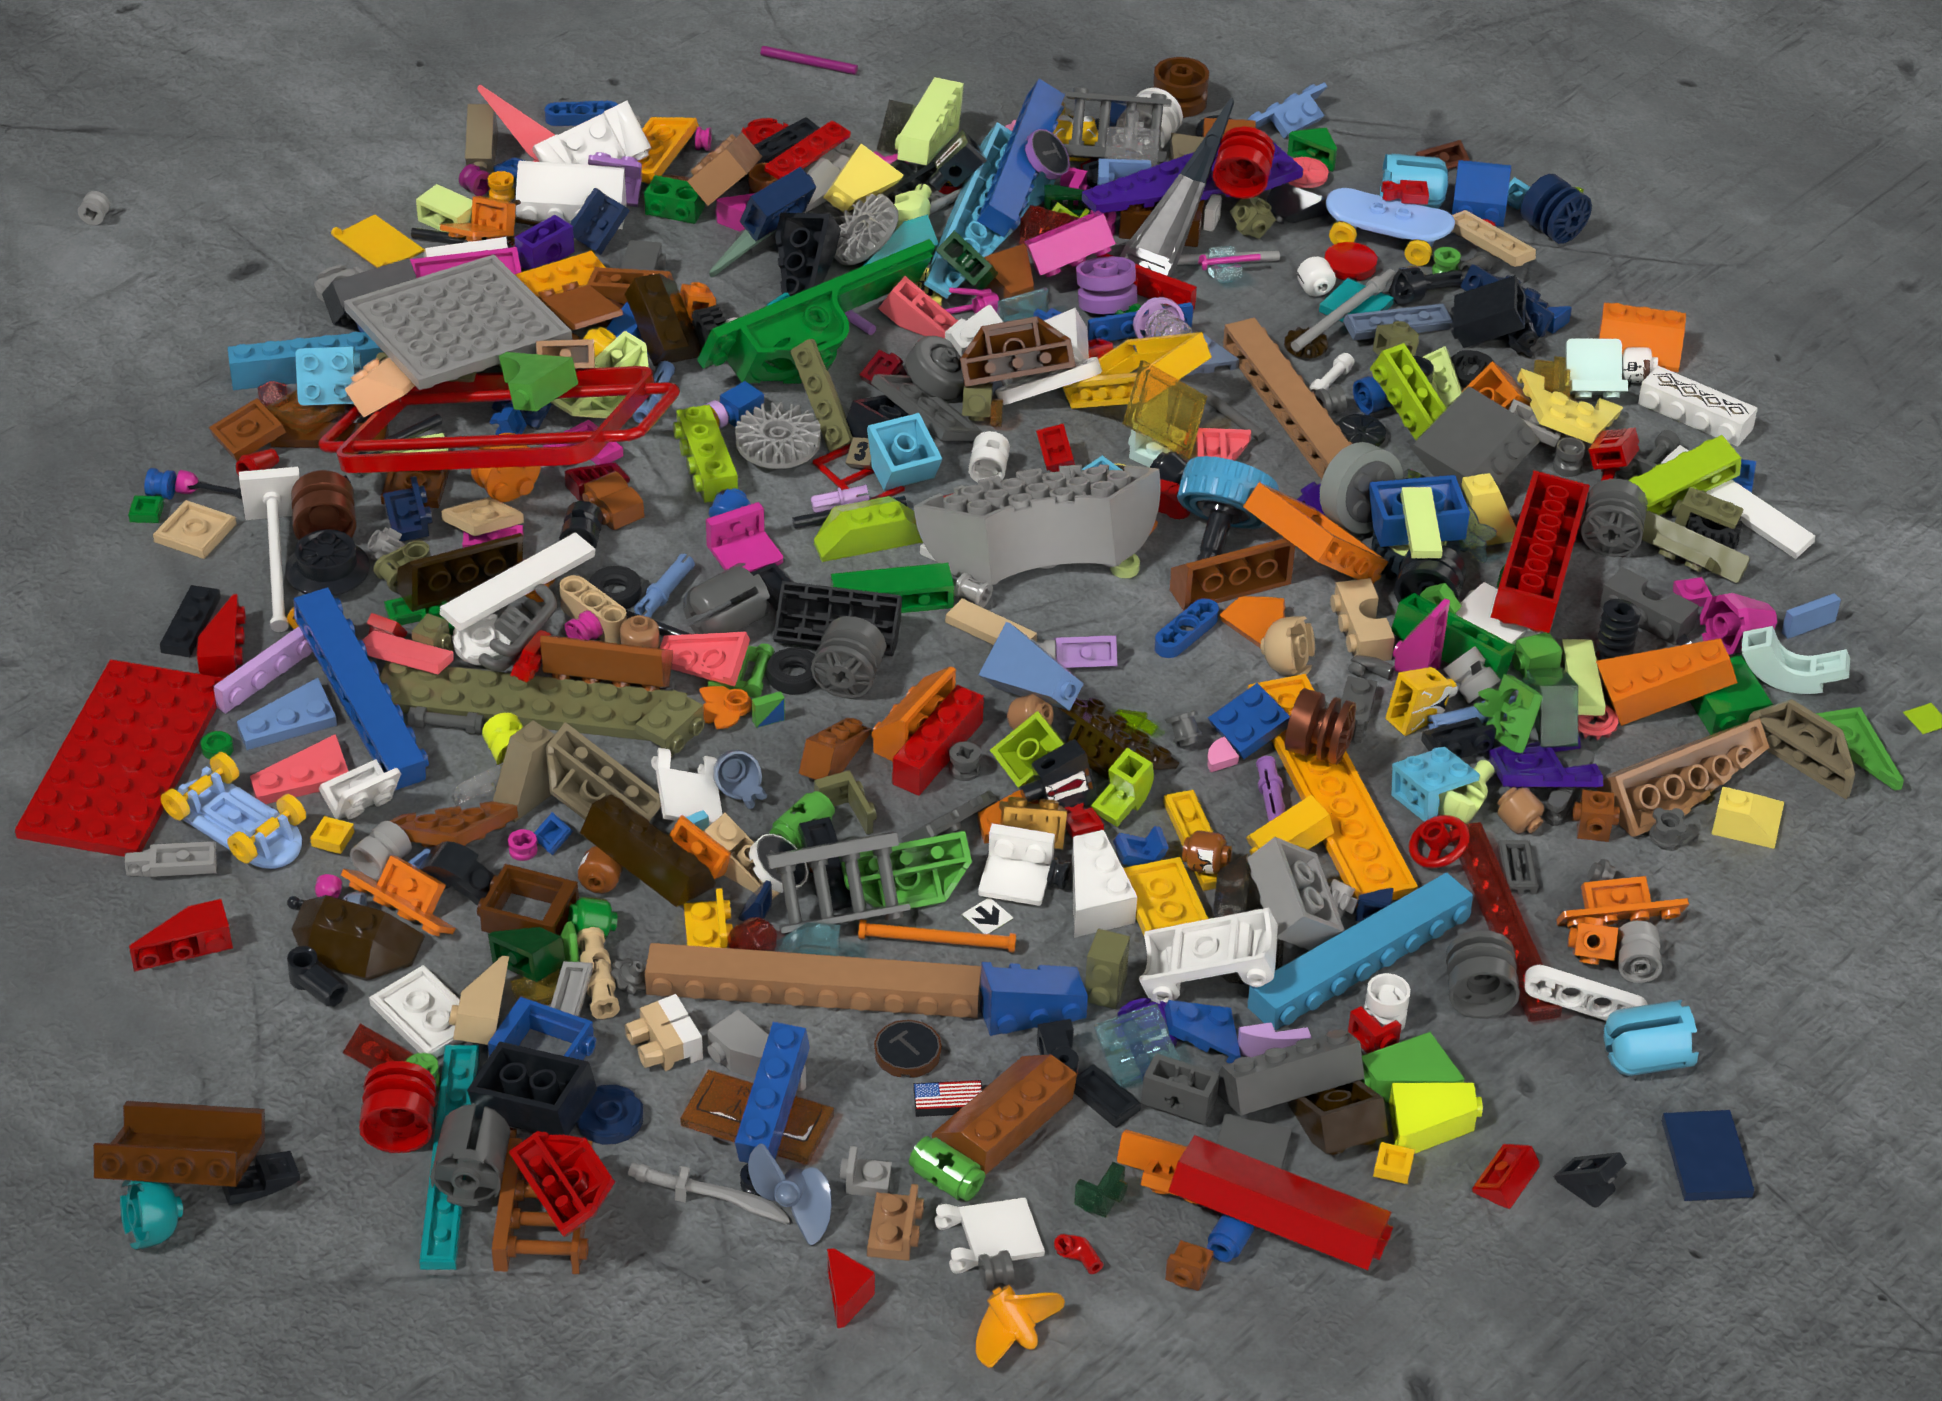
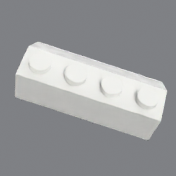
(563, 188)

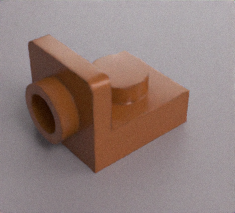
(1189, 1265)

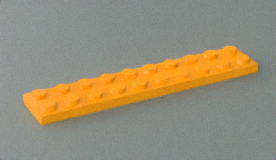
(1360, 841)

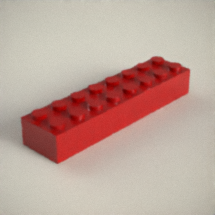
(1540, 552)

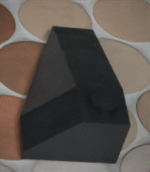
(805, 249)

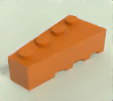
(1665, 677)

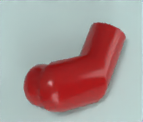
(1078, 1249)

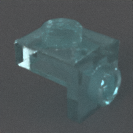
(1224, 272)

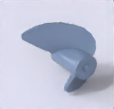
(802, 1190)

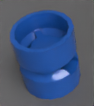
(1369, 395)

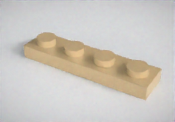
(1492, 239)

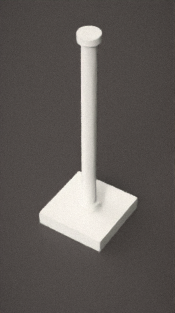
(269, 496)

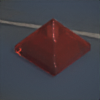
(271, 392)

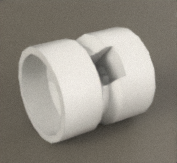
(989, 456)
(1388, 999)

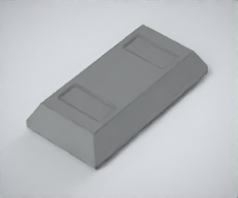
(572, 987)

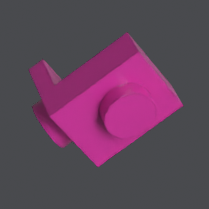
(1075, 179)

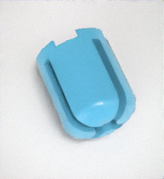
(1418, 168)
(1650, 1038)

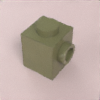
(977, 401)

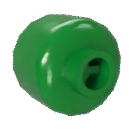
(593, 913)

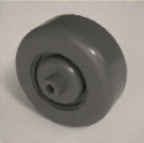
(936, 367)

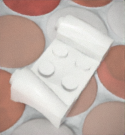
(612, 133)
(1208, 949)

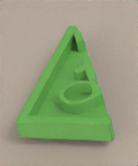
(1865, 745)

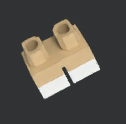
(668, 1032)

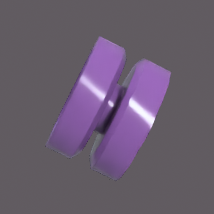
(1106, 284)

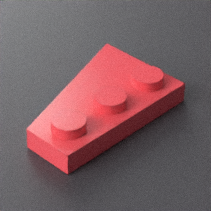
(708, 655)
(301, 772)

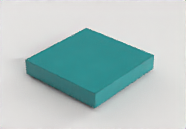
(1349, 289)

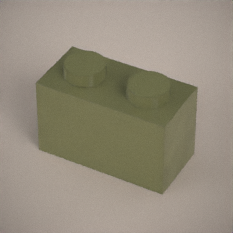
(1107, 968)

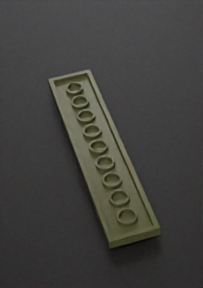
(546, 700)

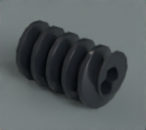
(1617, 629)

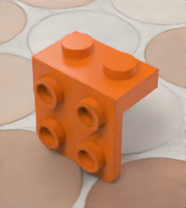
(489, 219)

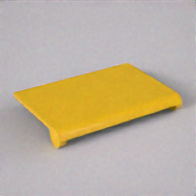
(377, 241)

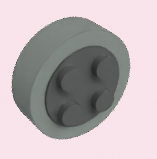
(1347, 481)

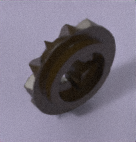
(1313, 350)

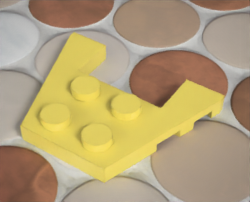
(1565, 415)

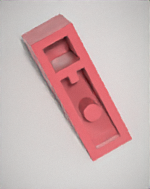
(916, 311)

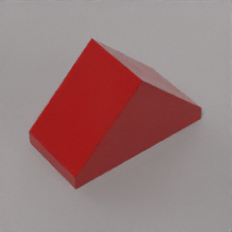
(850, 1285)

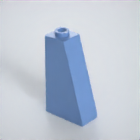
(1027, 669)

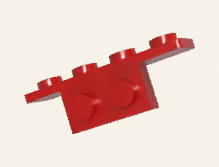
(808, 150)

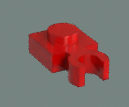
(1408, 191)
(1082, 821)

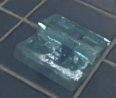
(1132, 1042)

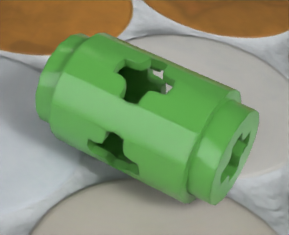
(807, 808)
(947, 1168)

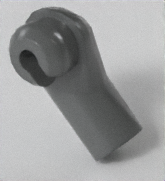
(1372, 664)

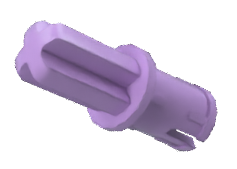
(841, 497)

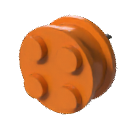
(507, 482)

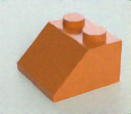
(1499, 386)

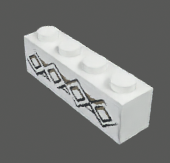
(1697, 405)

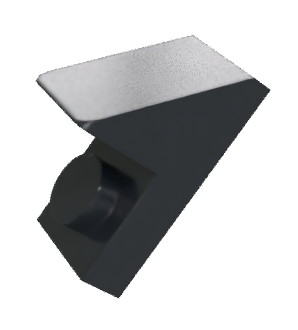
(1591, 1176)

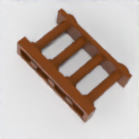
(511, 1217)

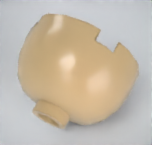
(1289, 645)

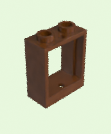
(530, 884)

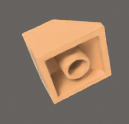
(377, 386)

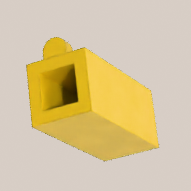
(1300, 825)

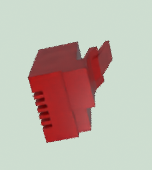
(1614, 450)

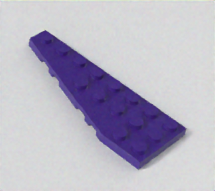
(1152, 183)

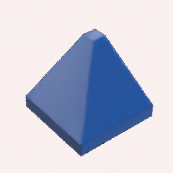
(552, 833)

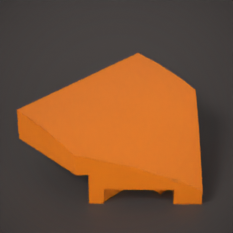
(1253, 616)

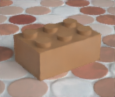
(723, 167)

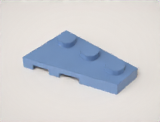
(288, 717)

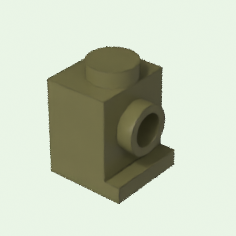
(433, 632)

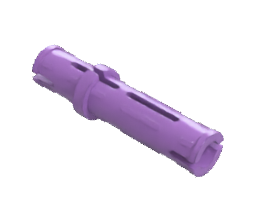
(1270, 786)

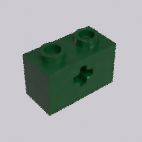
(966, 261)

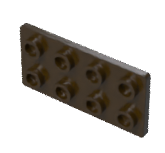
(1107, 736)

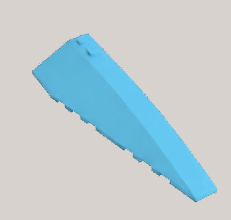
(968, 207)

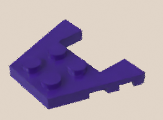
(1541, 768)

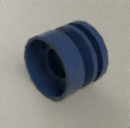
(1556, 208)

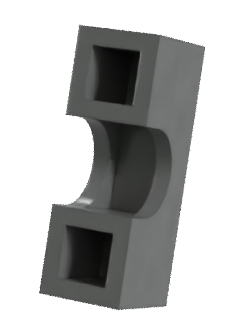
(1663, 618)

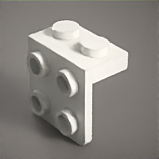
(359, 789)

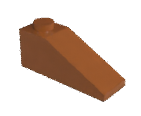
(615, 281)

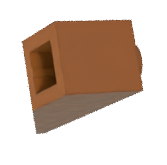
(833, 748)

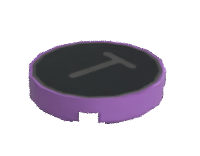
(1047, 154)

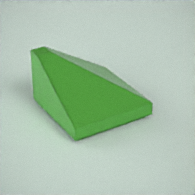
(570, 943)

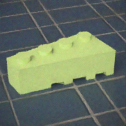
(931, 123)

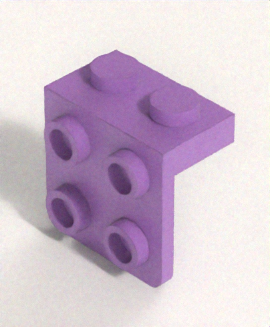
(633, 173)

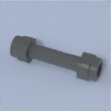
(420, 717)

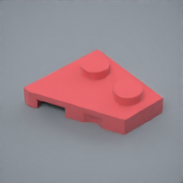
(1222, 442)

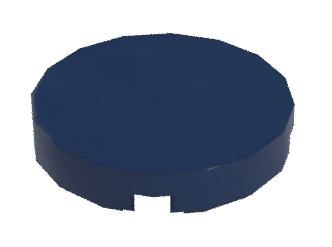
(611, 1115)

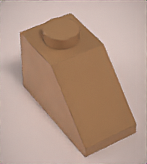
(580, 350)

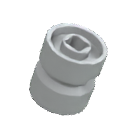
(1471, 674)
(374, 851)
(1639, 951)

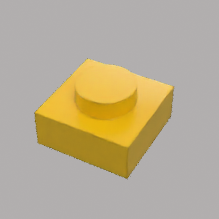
(332, 835)
(1394, 1163)

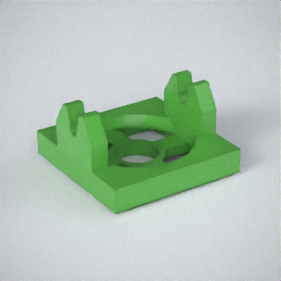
(1520, 713)

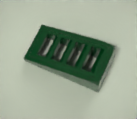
(1061, 193)

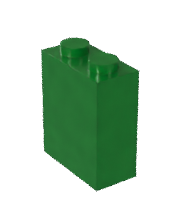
(1733, 703)

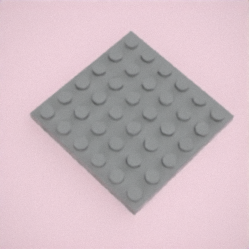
(455, 321)

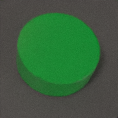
(216, 742)

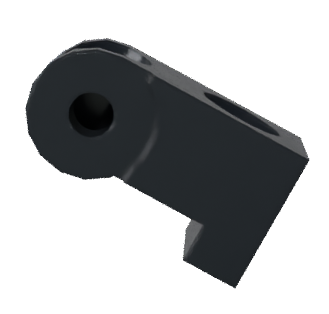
(1057, 1039)

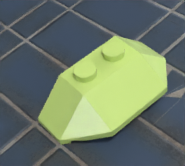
(622, 352)

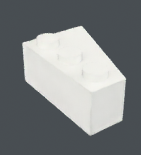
(1100, 886)

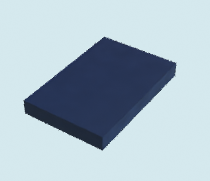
(1707, 1155)

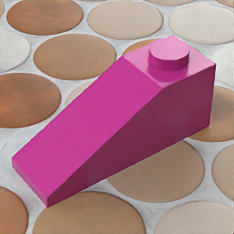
(1424, 643)

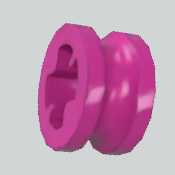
(703, 138)
(522, 845)

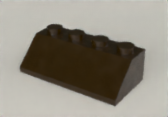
(455, 572)
(646, 851)

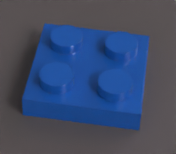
(1250, 720)

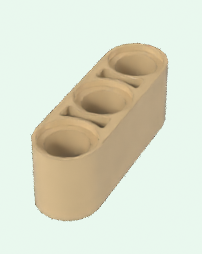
(580, 595)

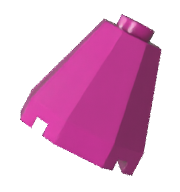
(1731, 615)

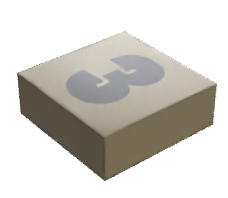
(859, 454)

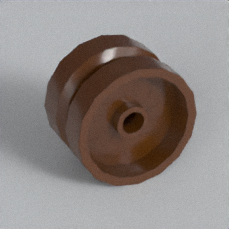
(1185, 81)

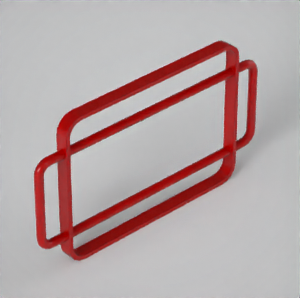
(628, 381)

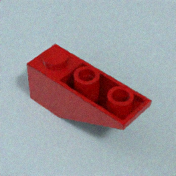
(219, 642)
(187, 935)

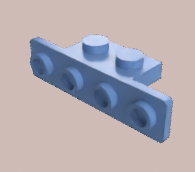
(1295, 112)

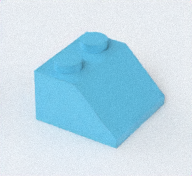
(902, 451)

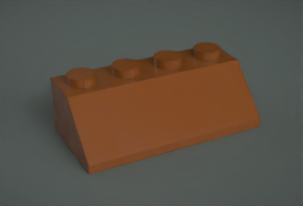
(1234, 573)
(606, 661)
(1009, 1110)

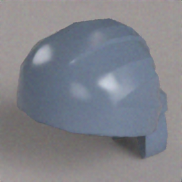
(739, 777)

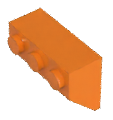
(1648, 328)
(912, 712)

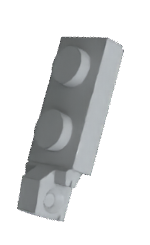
(173, 860)

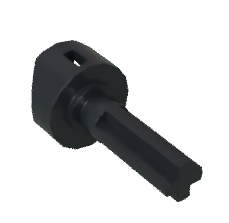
(1413, 283)

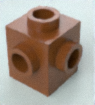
(1595, 815)

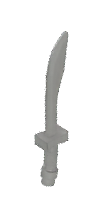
(683, 1183)

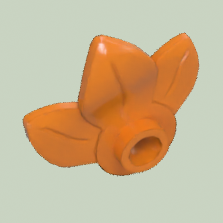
(724, 705)

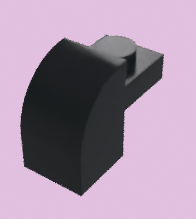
(458, 868)

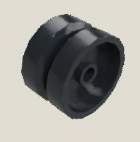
(1425, 572)

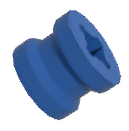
(160, 483)

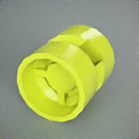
(498, 733)

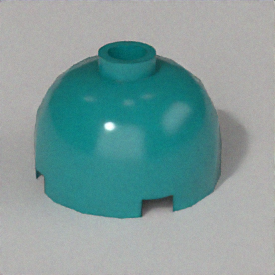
(149, 1212)

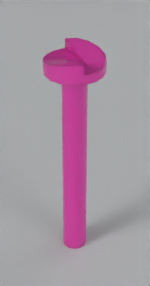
(1203, 261)

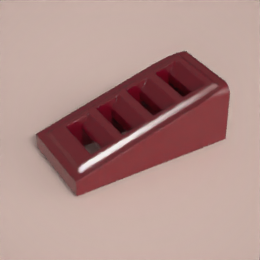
(577, 477)

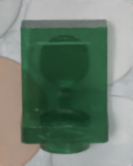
(1102, 1197)

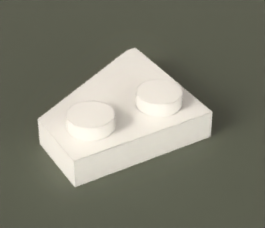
(963, 334)

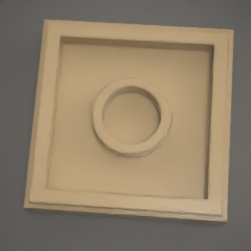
(482, 516)
(194, 529)

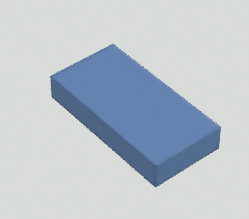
(1811, 616)

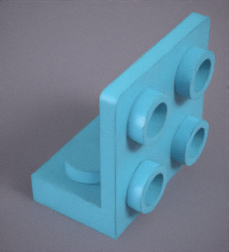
(1423, 777)

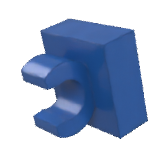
(509, 420)

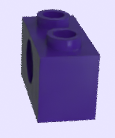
(545, 243)

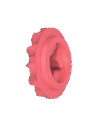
(1603, 727)

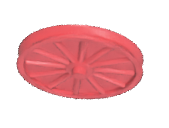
(1314, 173)

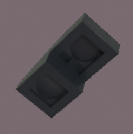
(267, 1176)

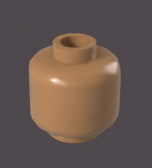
(640, 632)
(1025, 707)
(1521, 810)

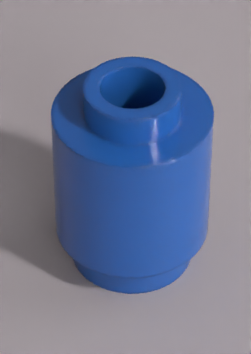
(1229, 1238)

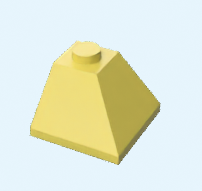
(1748, 817)

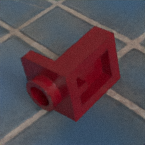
(883, 364)

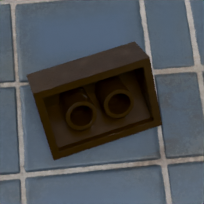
(662, 319)

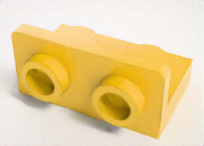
(707, 922)

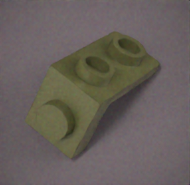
(1707, 507)
(843, 789)

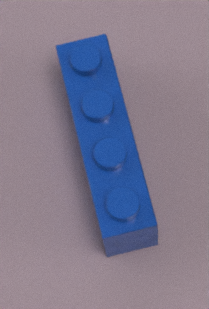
(773, 1090)

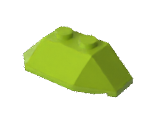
(866, 529)

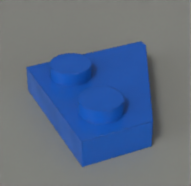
(1203, 1027)

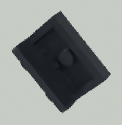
(1462, 737)

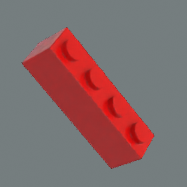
(930, 745)

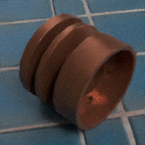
(1327, 728)

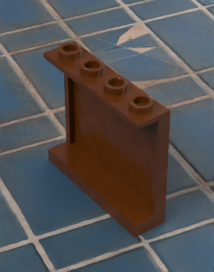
(182, 1144)

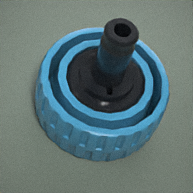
(1217, 492)

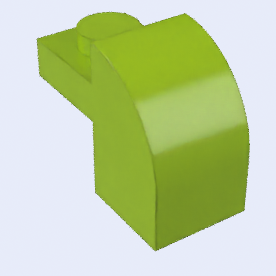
(1128, 788)

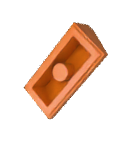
(701, 845)

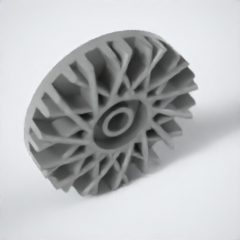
(866, 229)
(778, 436)

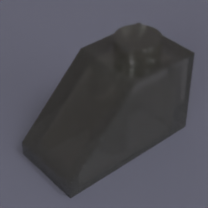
(894, 122)

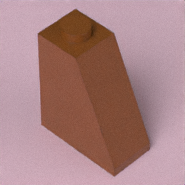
(1013, 272)

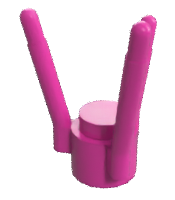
(983, 299)

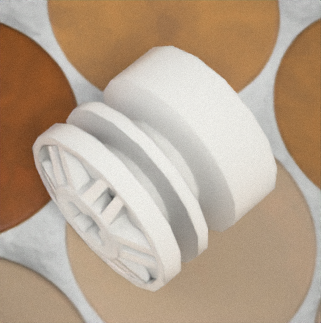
(1171, 116)

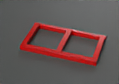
(819, 463)

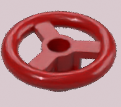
(1437, 837)

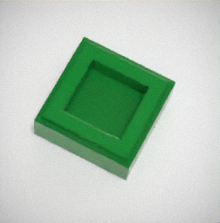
(146, 509)

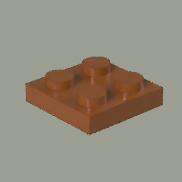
(247, 429)

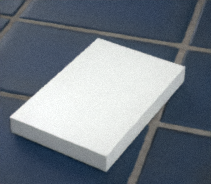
(419, 1010)

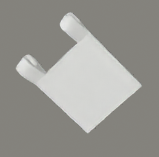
(686, 791)
(990, 1230)

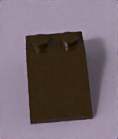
(1342, 1117)

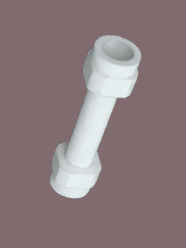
(1341, 365)

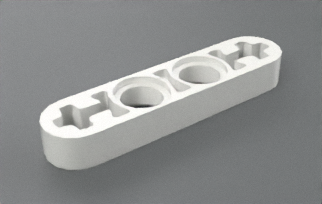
(1048, 381)
(1584, 999)

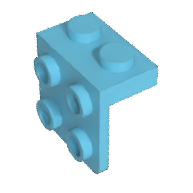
(325, 374)

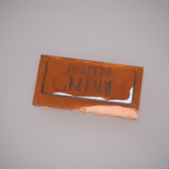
(720, 1105)

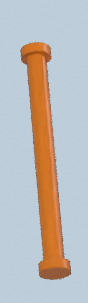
(937, 936)

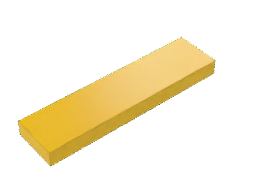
(1187, 818)

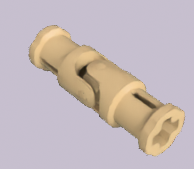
(601, 983)

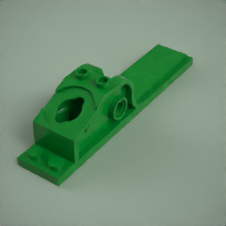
(811, 314)

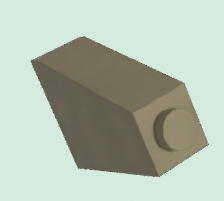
(481, 136)
(525, 769)

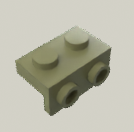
(672, 722)

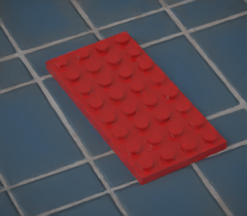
(121, 759)

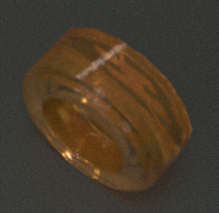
(996, 413)

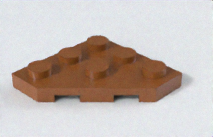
(456, 825)

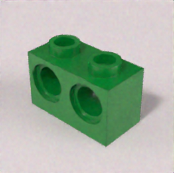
(673, 200)

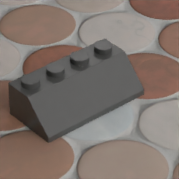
(1291, 1072)

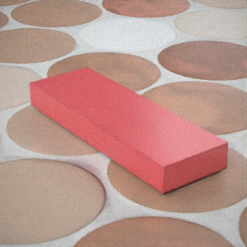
(407, 652)

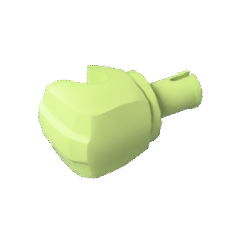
(913, 204)
(1467, 799)

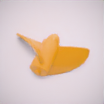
(1012, 1319)

